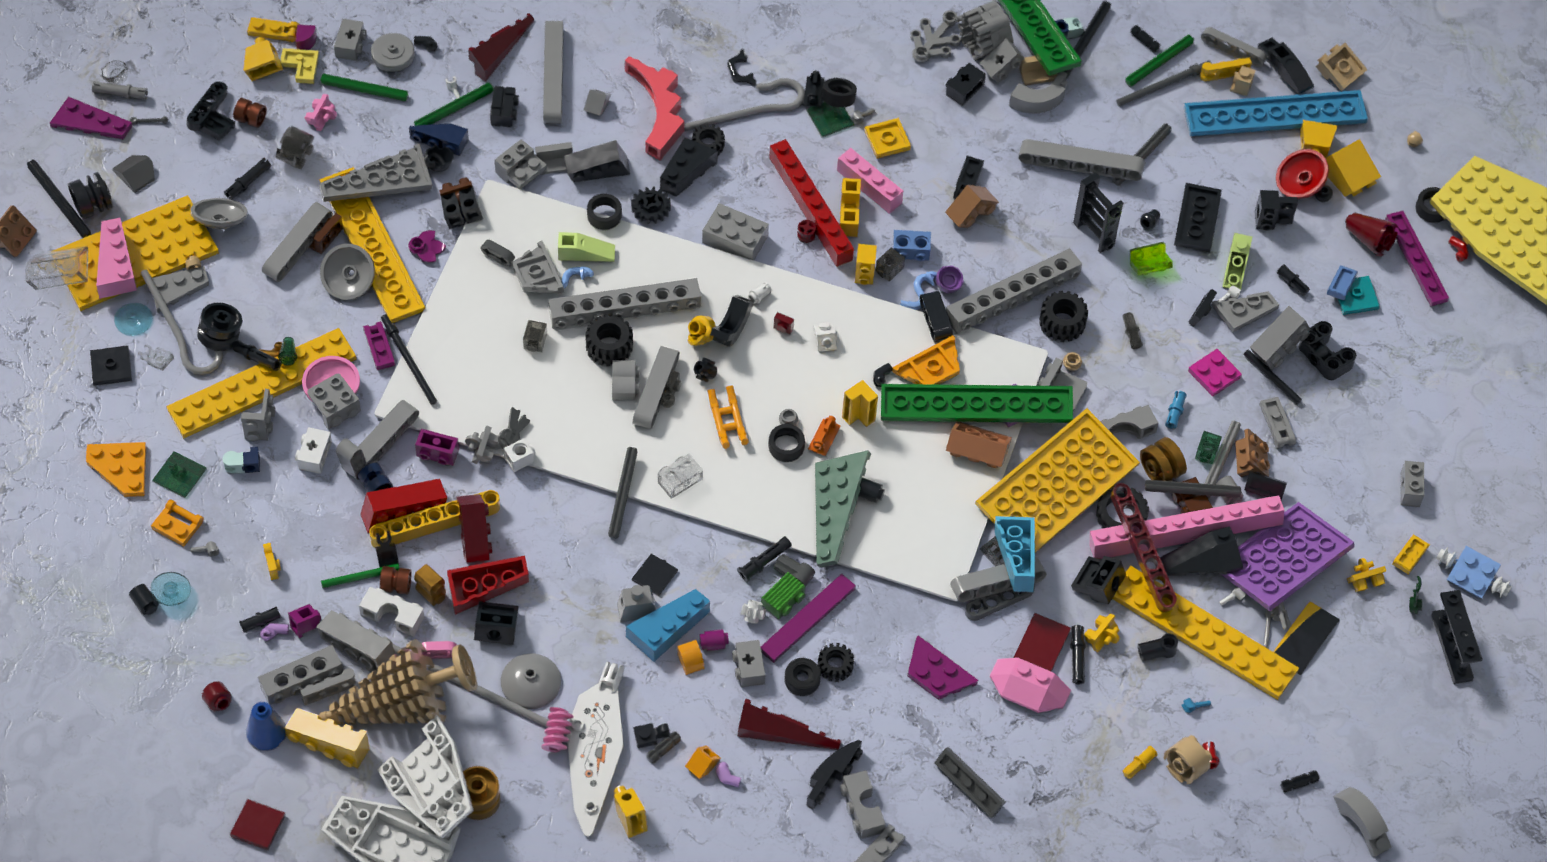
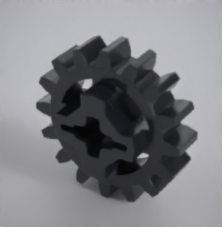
(650, 205)

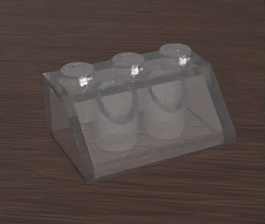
(57, 268)

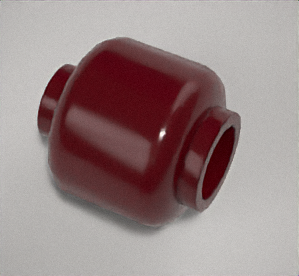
(216, 696)

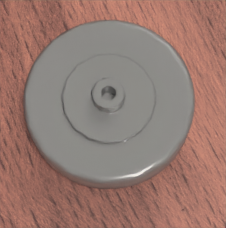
(392, 52)

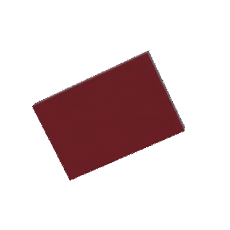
(1042, 642)

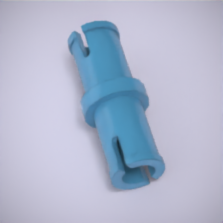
(1175, 409)

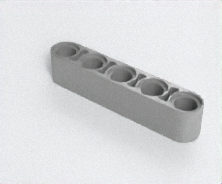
(296, 242)
(655, 386)
(988, 582)

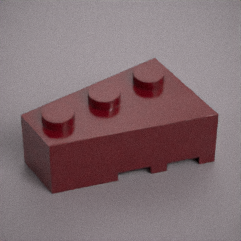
(474, 528)

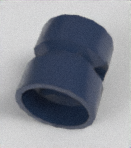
(374, 478)

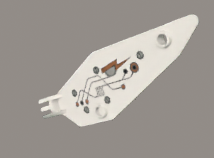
(595, 745)

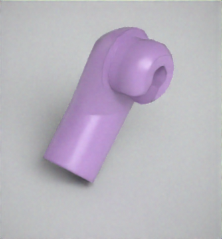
(272, 630)
(725, 776)

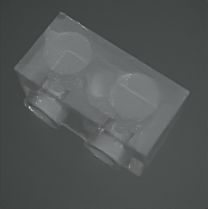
(680, 475)

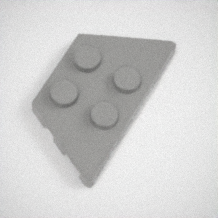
(537, 271)

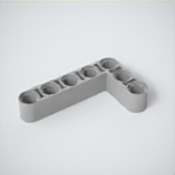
(379, 441)

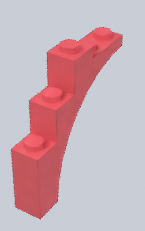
(667, 104)

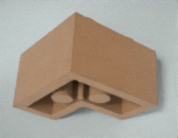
(970, 204)

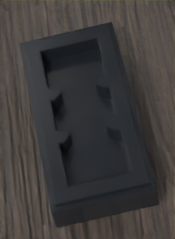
(1203, 308)
(1265, 485)

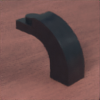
(733, 322)

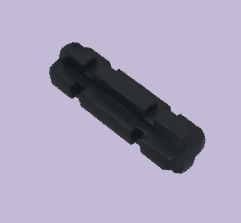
(1145, 38)
(1300, 781)

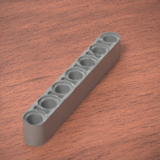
(553, 72)
(1081, 159)

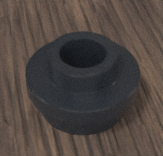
(1323, 197)

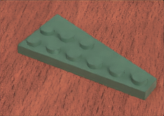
(836, 497)

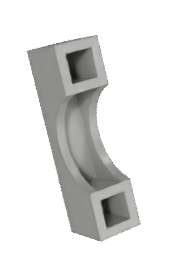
(1138, 422)

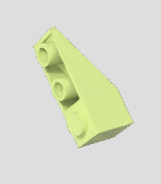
(584, 248)
(1237, 260)

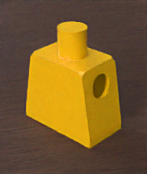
(261, 59)
(1317, 136)
(628, 805)

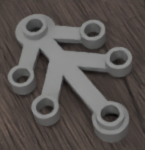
(924, 52)

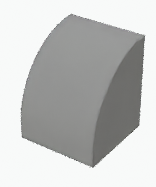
(596, 102)

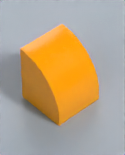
(690, 657)
(702, 761)

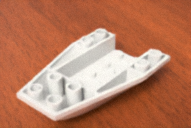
(431, 781)
(386, 833)

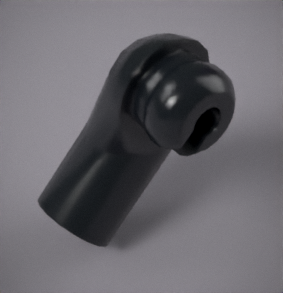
(879, 374)

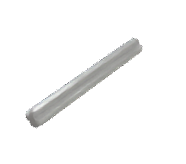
(1223, 453)

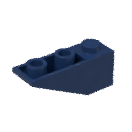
(442, 135)

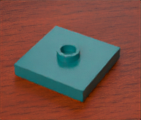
(1360, 297)

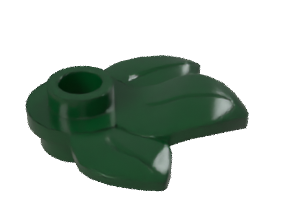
(1415, 603)

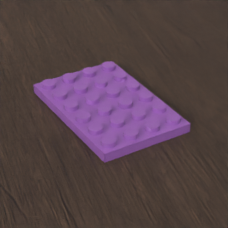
(1287, 556)

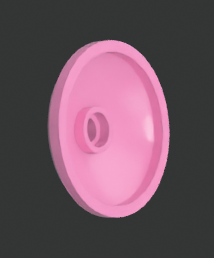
(328, 366)

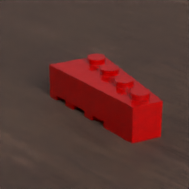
(401, 501)

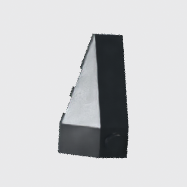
(1209, 553)

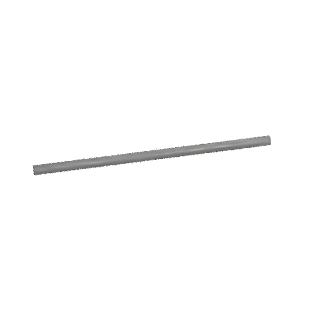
(495, 698)

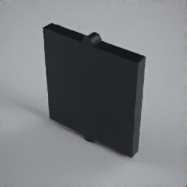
(655, 573)

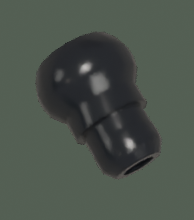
(1150, 219)

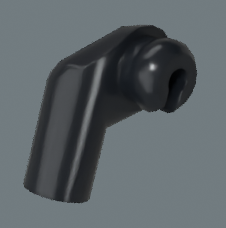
(427, 41)

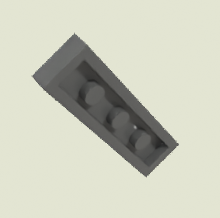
(970, 782)

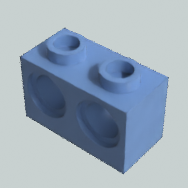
(912, 241)

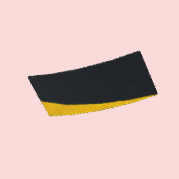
(1306, 636)

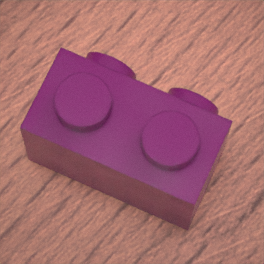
(437, 447)

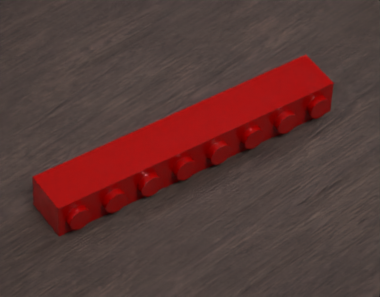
(811, 202)

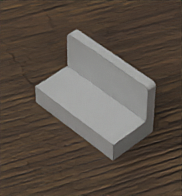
(554, 156)

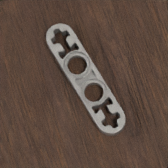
(1216, 39)

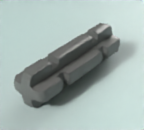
(663, 747)

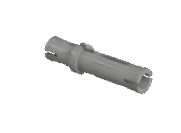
(120, 90)

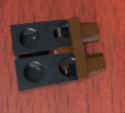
(458, 197)

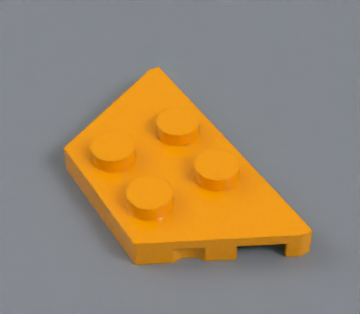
(931, 365)

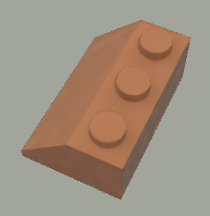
(978, 444)

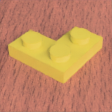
(304, 61)

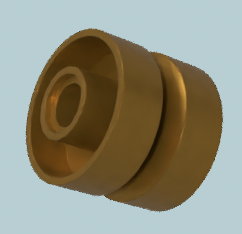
(483, 791)

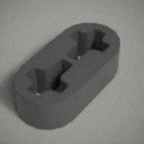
(497, 252)

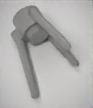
(1278, 614)

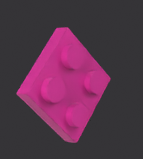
(1214, 372)

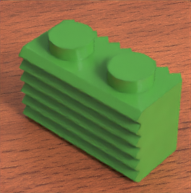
(783, 596)

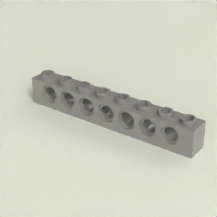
(1013, 290)
(632, 296)

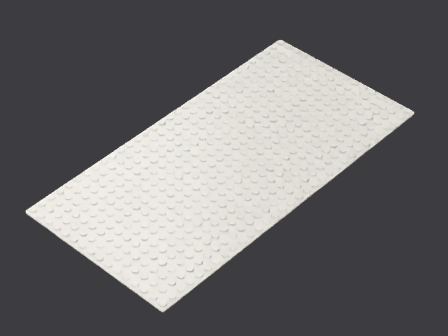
(478, 370)

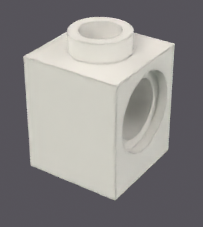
(516, 461)

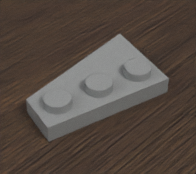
(180, 284)
(1243, 311)

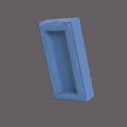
(1342, 282)

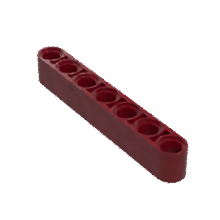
(1143, 556)

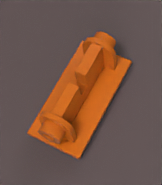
(824, 436)

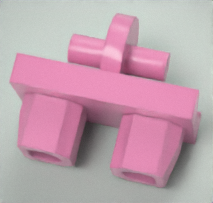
(322, 112)

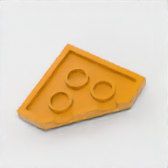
(120, 465)

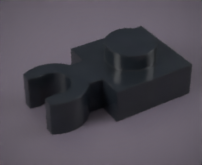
(386, 552)

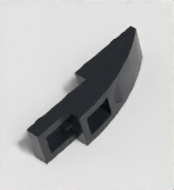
(1288, 65)
(833, 768)

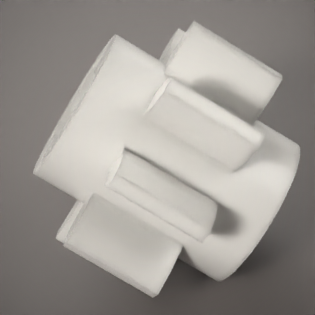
(753, 611)

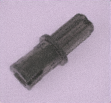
(1132, 330)

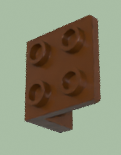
(327, 234)

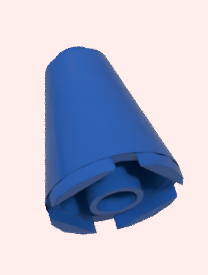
(265, 727)

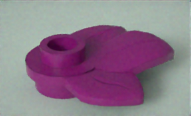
(428, 246)

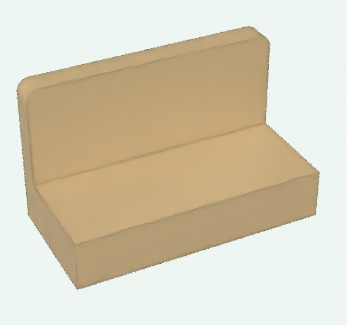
(1033, 72)

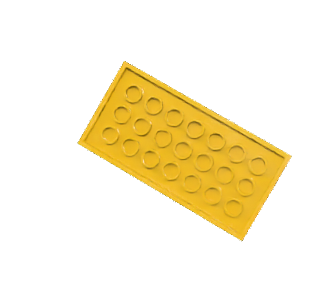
(155, 243)
(1061, 478)

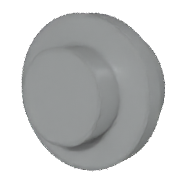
(788, 416)

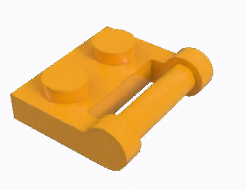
(174, 528)

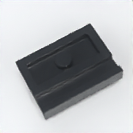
(217, 125)

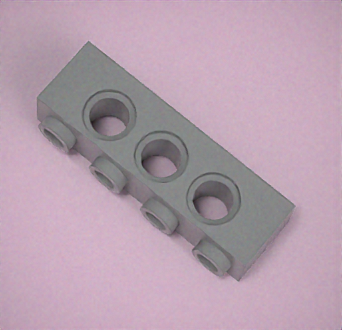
(304, 666)

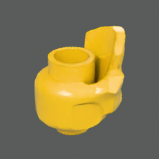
(700, 330)

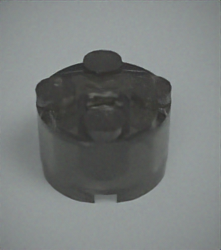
(295, 147)

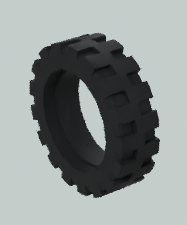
(1103, 517)

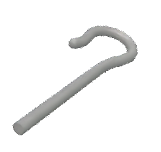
(758, 109)
(177, 333)

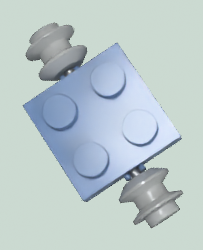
(1473, 572)

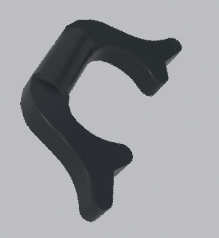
(733, 72)

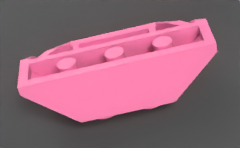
(1029, 685)

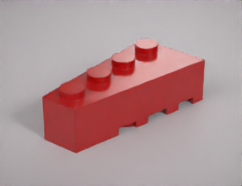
(485, 581)

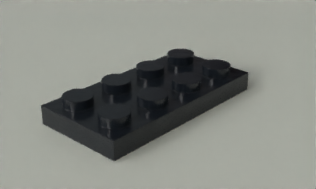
(1197, 217)

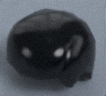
(438, 158)

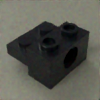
(1274, 210)
(1100, 578)
(496, 623)

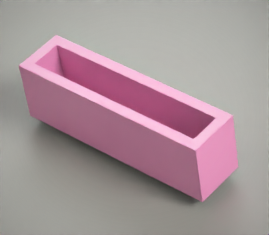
(873, 182)

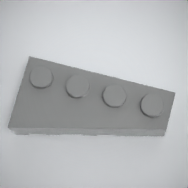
(356, 640)

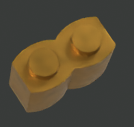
(430, 585)

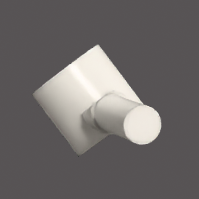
(453, 86)
(1232, 292)
(1237, 592)

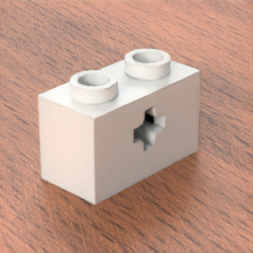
(313, 450)

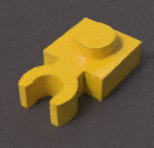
(273, 565)

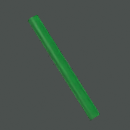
(355, 576)

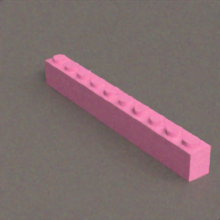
(1190, 526)

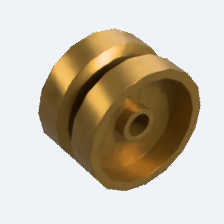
(1163, 460)

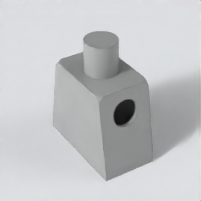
(635, 603)

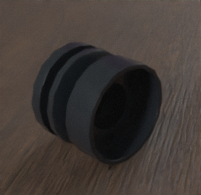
(90, 195)

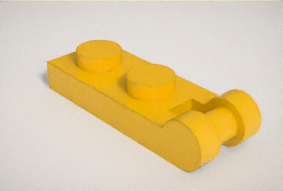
(272, 29)
(1223, 69)

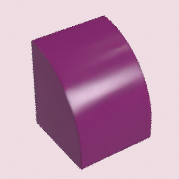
(305, 37)

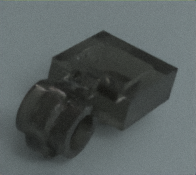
(673, 385)

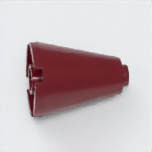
(1372, 232)

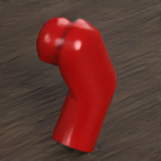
(1461, 246)

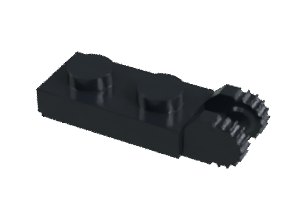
(969, 174)

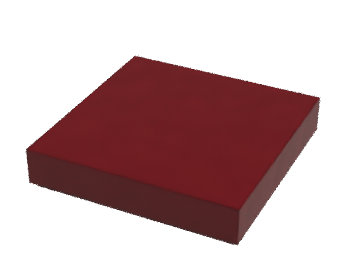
(257, 824)

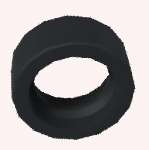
(844, 98)
(1422, 211)
(604, 223)
(786, 455)

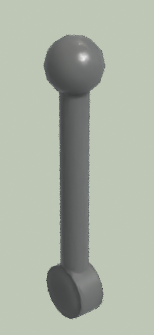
(134, 120)

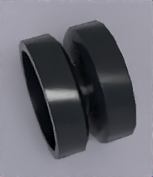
(219, 326)

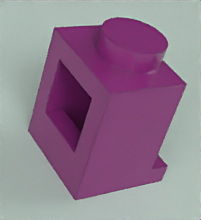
(304, 620)

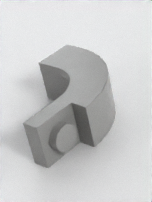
(1039, 101)
(1366, 816)

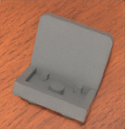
(1056, 377)
(335, 400)
(259, 425)

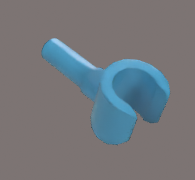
(1189, 706)

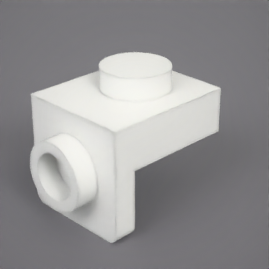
(825, 337)

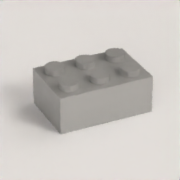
(735, 232)
(1280, 338)

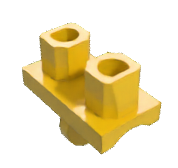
(1376, 575)
(1105, 633)

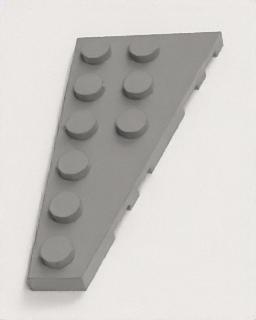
(382, 177)

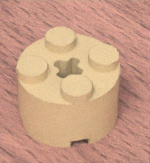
(1187, 760)

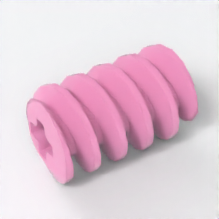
(556, 730)

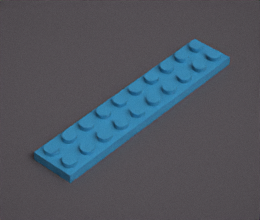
(1274, 112)

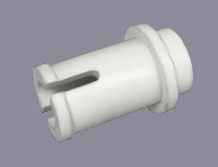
(759, 293)

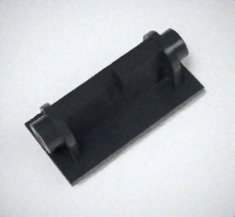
(813, 89)

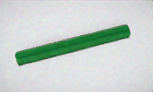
(1159, 60)
(364, 87)
(455, 105)

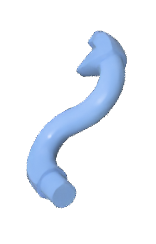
(582, 271)
(928, 276)

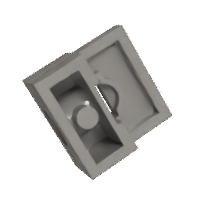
(519, 164)

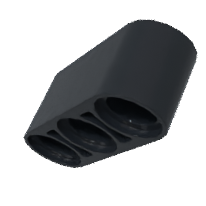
(936, 316)

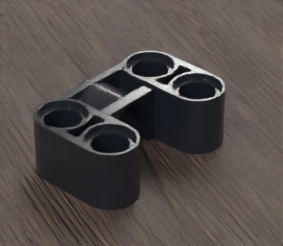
(1322, 356)

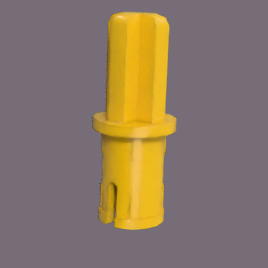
(1139, 762)

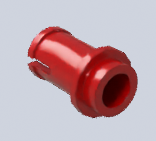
(1215, 760)

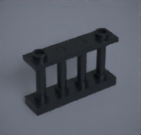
(1085, 212)
(1456, 636)

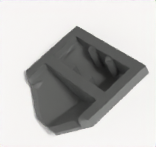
(135, 171)

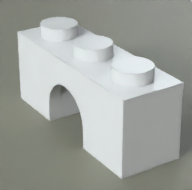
(378, 602)

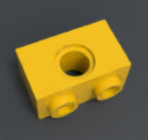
(865, 264)

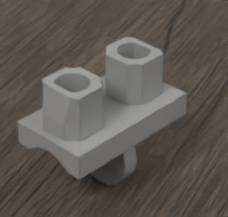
(481, 452)

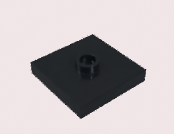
(110, 365)

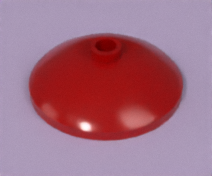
(1297, 168)

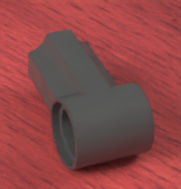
(802, 571)

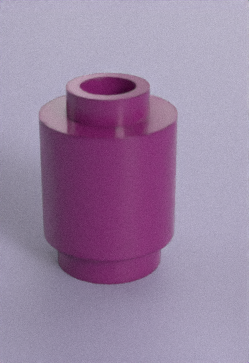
(714, 640)

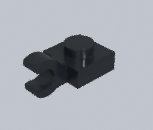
(647, 735)

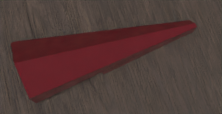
(493, 51)
(768, 726)

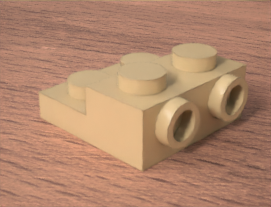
(1341, 66)

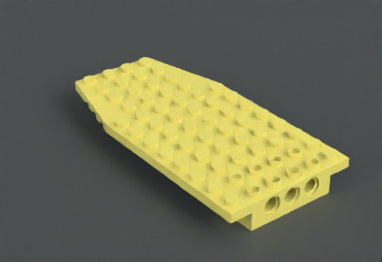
(1501, 220)

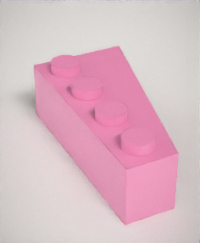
(114, 263)

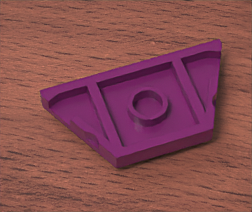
(936, 671)

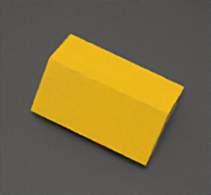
(860, 404)

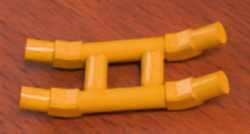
(732, 409)

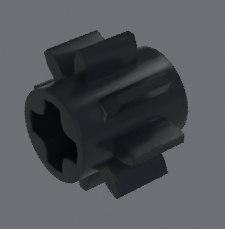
(705, 369)

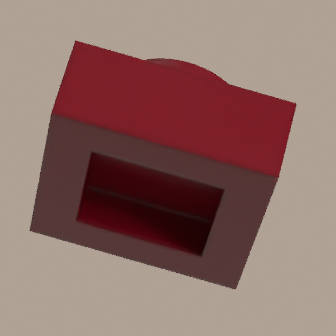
(783, 323)

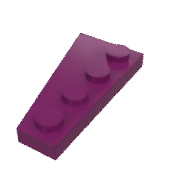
(89, 119)

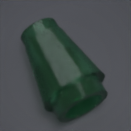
(288, 352)

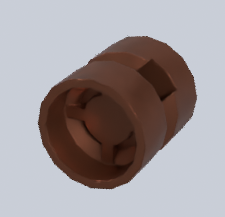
(248, 112)
(395, 580)

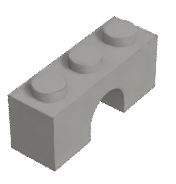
(866, 820)

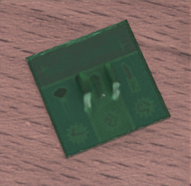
(829, 119)
(179, 474)

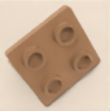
(15, 231)
(1252, 455)

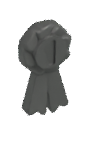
(515, 426)

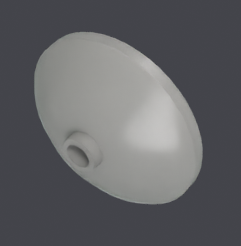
(219, 213)
(336, 269)
(534, 690)

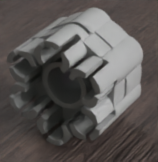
(985, 29)

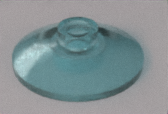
(133, 325)
(173, 583)

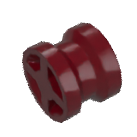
(803, 227)

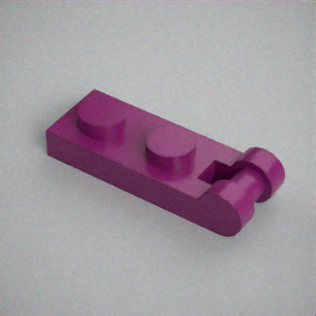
(379, 346)

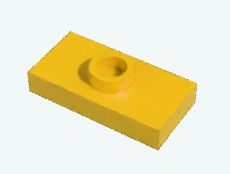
(1410, 554)

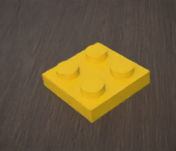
(887, 138)

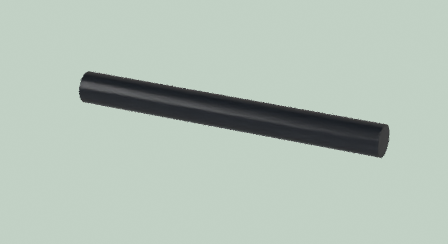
(1272, 376)

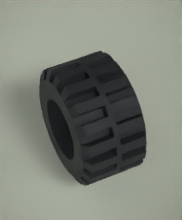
(604, 328)
(1063, 328)

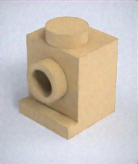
(1243, 81)

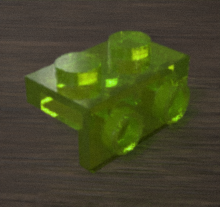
(1150, 259)

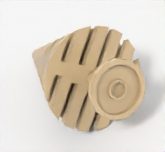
(403, 689)

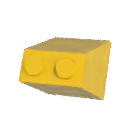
(1352, 169)

